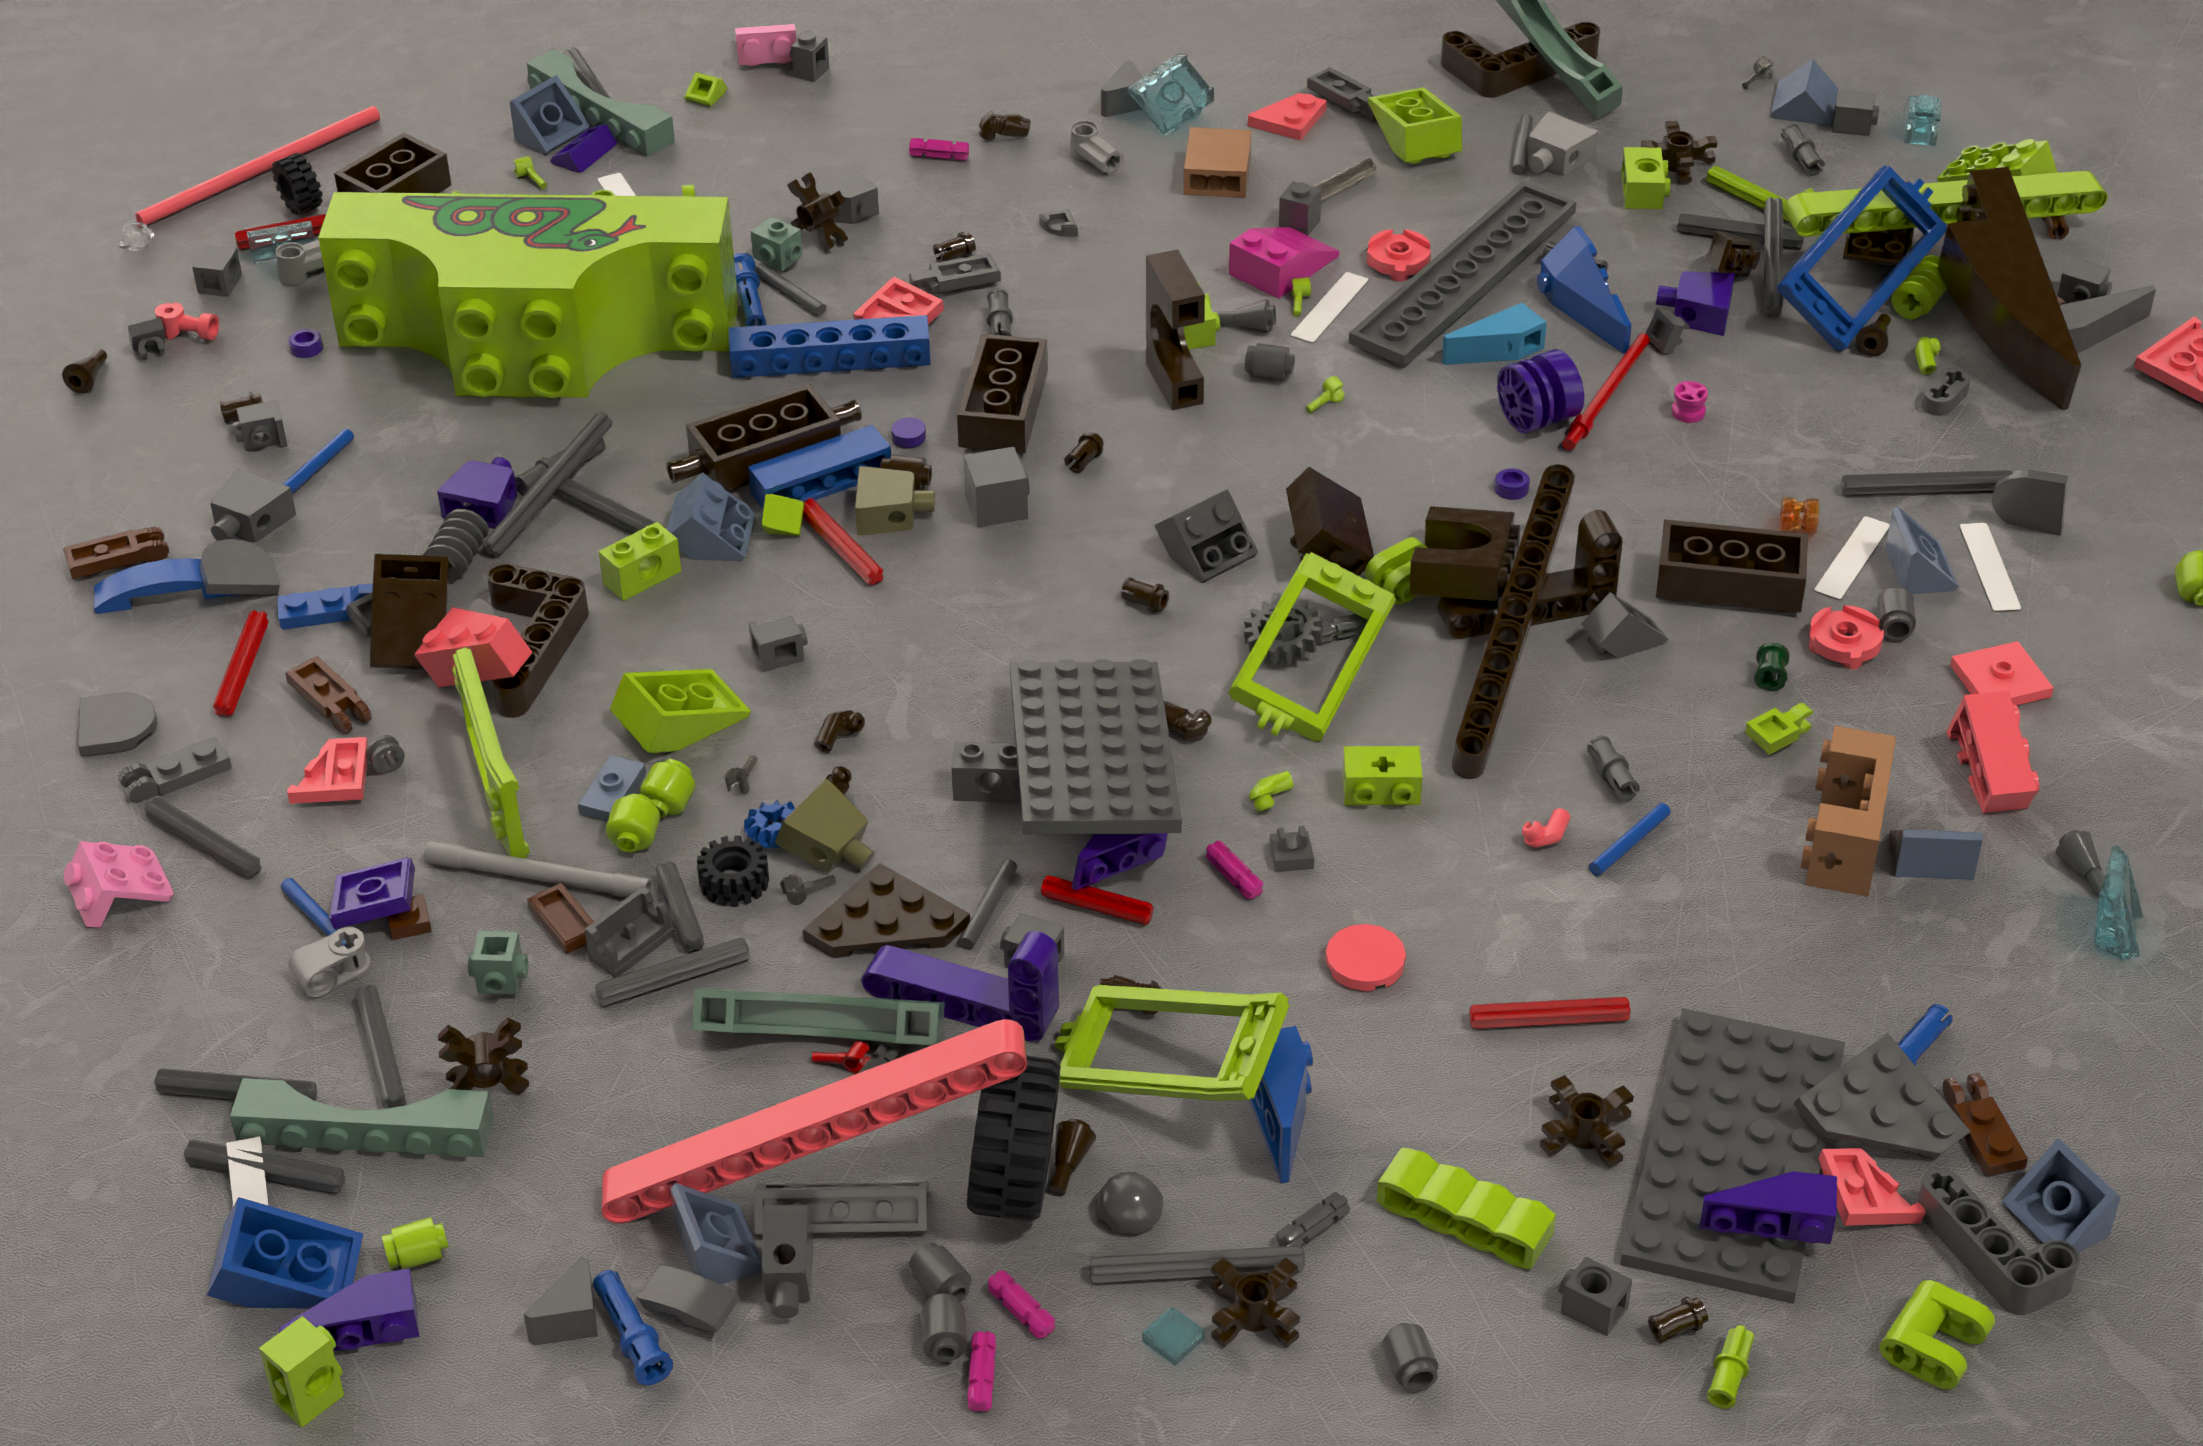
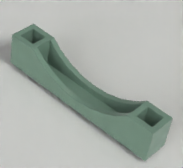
(1584, 76)
(636, 125)
(818, 1015)
(441, 1125)

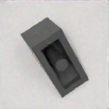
(859, 194)
(1621, 628)

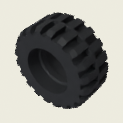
(1014, 1143)

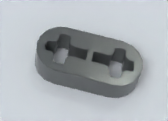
(1946, 391)

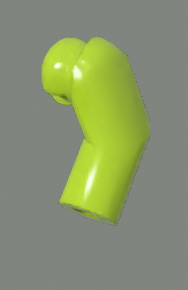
(1925, 352)
(1269, 786)

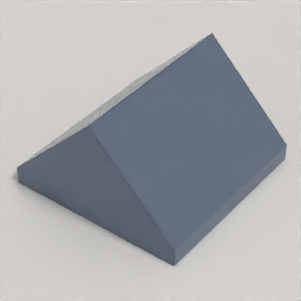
(1806, 96)
(546, 116)
(1917, 557)
(1935, 853)
(2064, 1199)
(714, 1235)

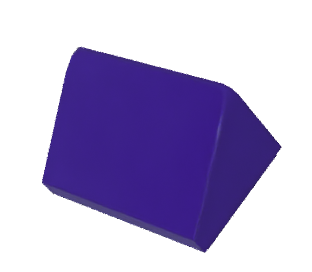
(585, 149)

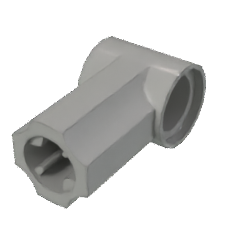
(1091, 147)
(297, 261)

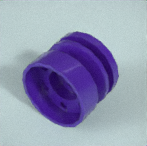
(1540, 391)

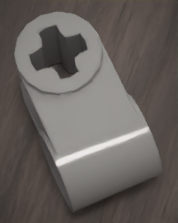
(329, 963)

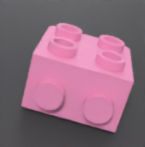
(765, 44)
(110, 871)

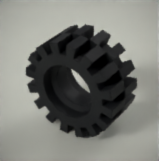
(297, 183)
(729, 856)

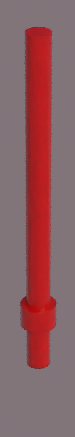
(1583, 423)

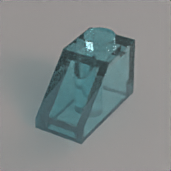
(1922, 119)

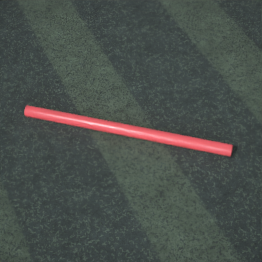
(256, 166)

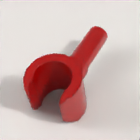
(852, 1060)

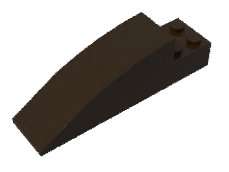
(2004, 286)

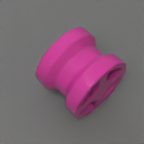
(1689, 401)

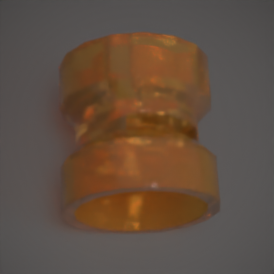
(1793, 519)

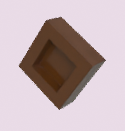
(411, 922)

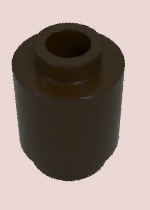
(916, 465)

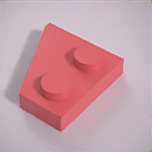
(334, 774)

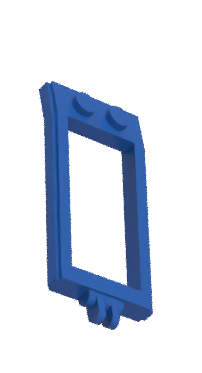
(1816, 303)

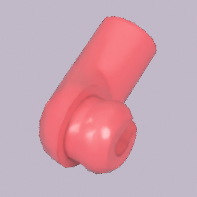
(1539, 835)

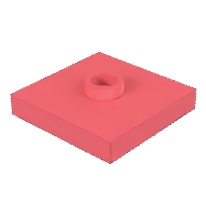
(2002, 669)

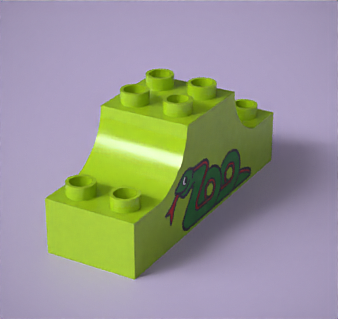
(530, 286)

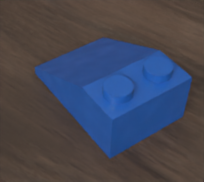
(1282, 1098)
(281, 1258)

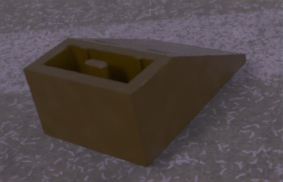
(1879, 247)
(406, 605)

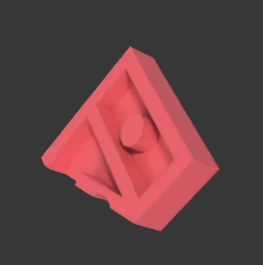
(1290, 116)
(899, 300)
(1865, 1191)

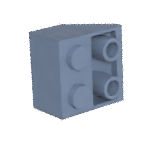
(710, 522)

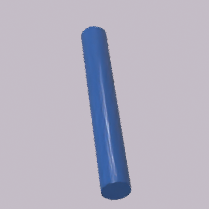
(319, 460)
(1629, 839)
(308, 906)

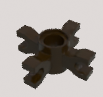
(1681, 150)
(818, 211)
(484, 1058)
(1586, 1121)
(1254, 1302)

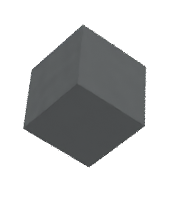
(996, 486)

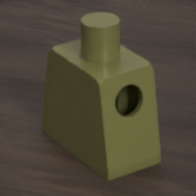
(888, 500)
(826, 830)

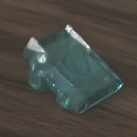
(1172, 94)
(2118, 909)

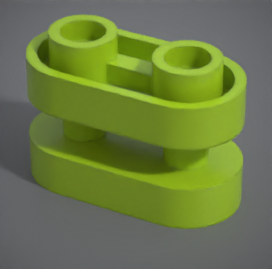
(1392, 569)

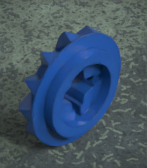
(757, 826)

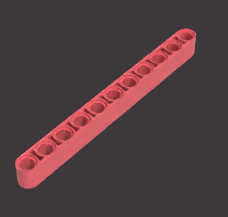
(816, 1120)

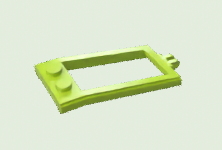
(1341, 588)
(496, 776)
(1241, 1069)

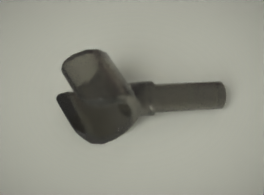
(1762, 70)
(740, 775)
(797, 890)

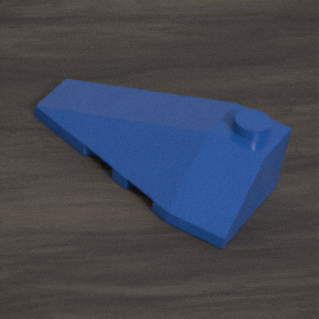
(1582, 291)

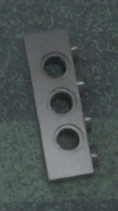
(985, 772)

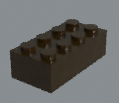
(1002, 393)
(1732, 566)

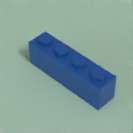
(819, 468)

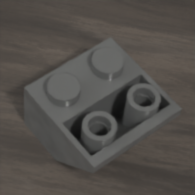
(1207, 536)

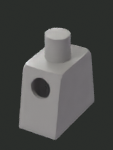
(1560, 145)

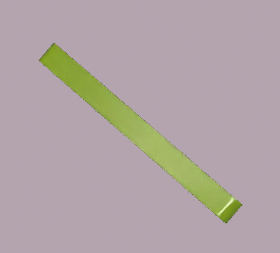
(2040, 194)

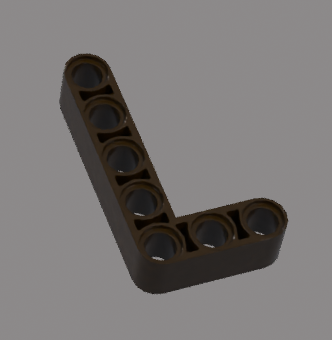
(1509, 70)
(1564, 593)
(557, 614)

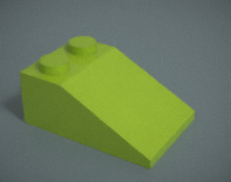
(1418, 124)
(675, 707)

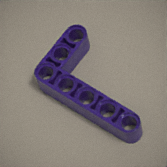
(973, 995)

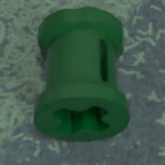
(1766, 671)

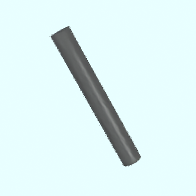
(1522, 144)
(790, 289)
(988, 904)

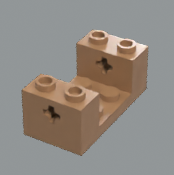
(1849, 811)

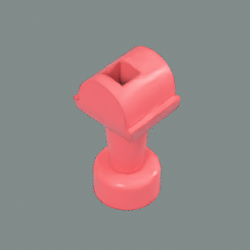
(176, 321)

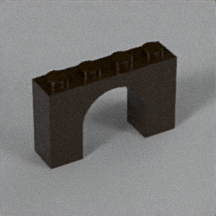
(1172, 303)
(1465, 554)

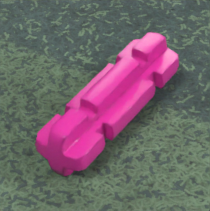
(939, 149)
(1234, 869)
(1021, 1304)
(981, 1371)

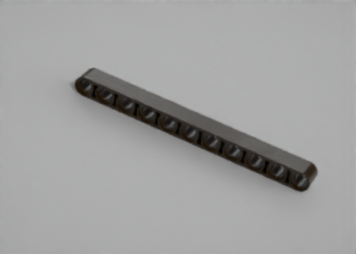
(1512, 622)

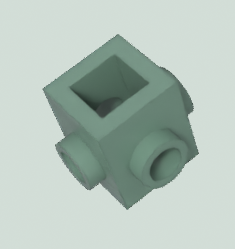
(776, 243)
(497, 962)

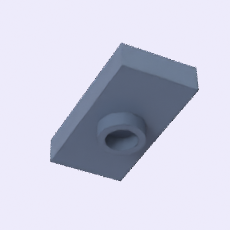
(615, 780)

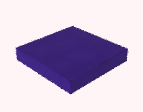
(372, 892)

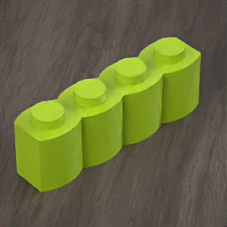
(1470, 1209)

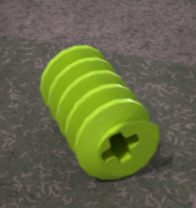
(1919, 289)

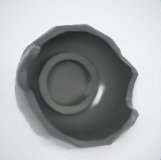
(1129, 1203)

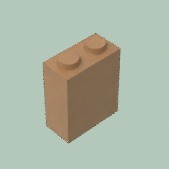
(1217, 162)

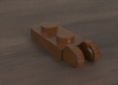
(115, 551)
(328, 693)
(1990, 1135)

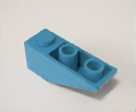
(1499, 337)

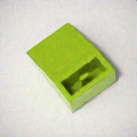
(2021, 158)

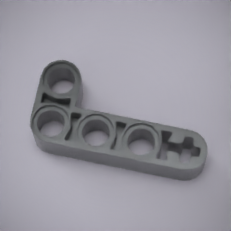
(2013, 1275)

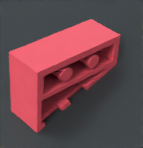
(492, 639)
(1995, 751)

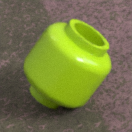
(2190, 577)
(669, 786)
(633, 823)

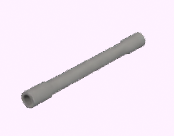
(460, 857)

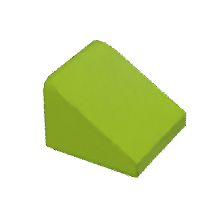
(705, 89)
(782, 515)

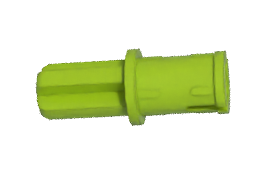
(1731, 1367)

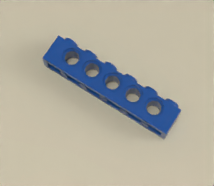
(829, 346)

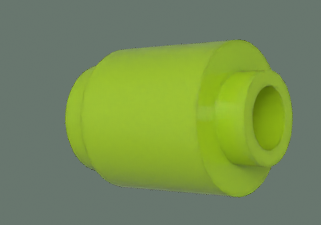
(415, 1243)

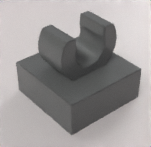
(1666, 330)
(147, 334)
(1291, 850)

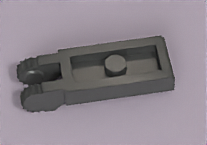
(175, 770)

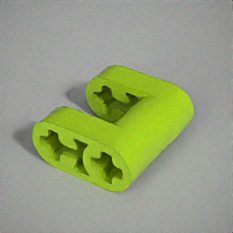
(1911, 1341)

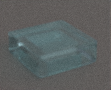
(1173, 1335)

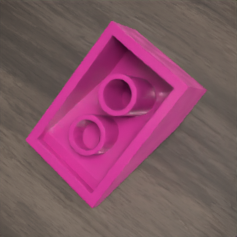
(1276, 256)

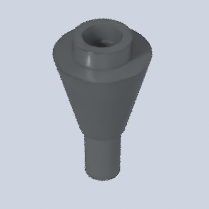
(1254, 316)
(2079, 853)

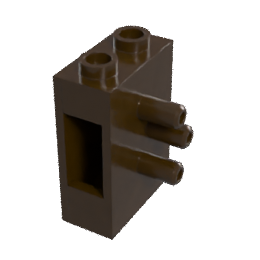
(1329, 522)

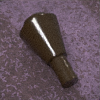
(1874, 337)
(82, 374)
(1071, 1145)

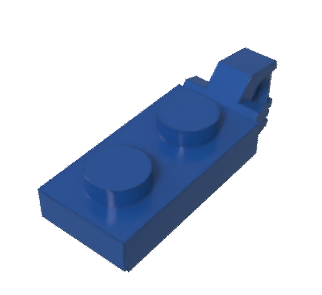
(318, 606)

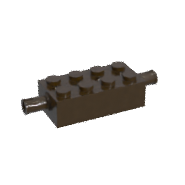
(757, 432)

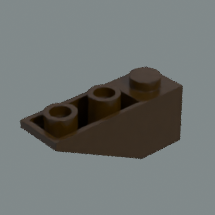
(1733, 253)

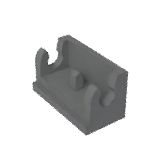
(628, 933)

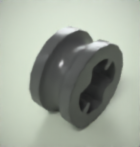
(380, 746)

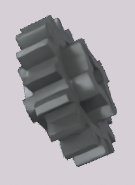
(1296, 636)

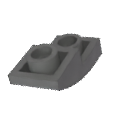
(691, 1297)

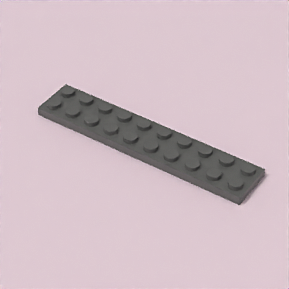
(1461, 273)

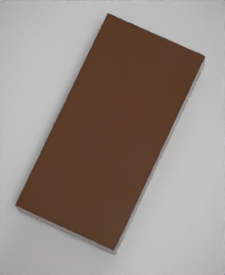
(561, 917)

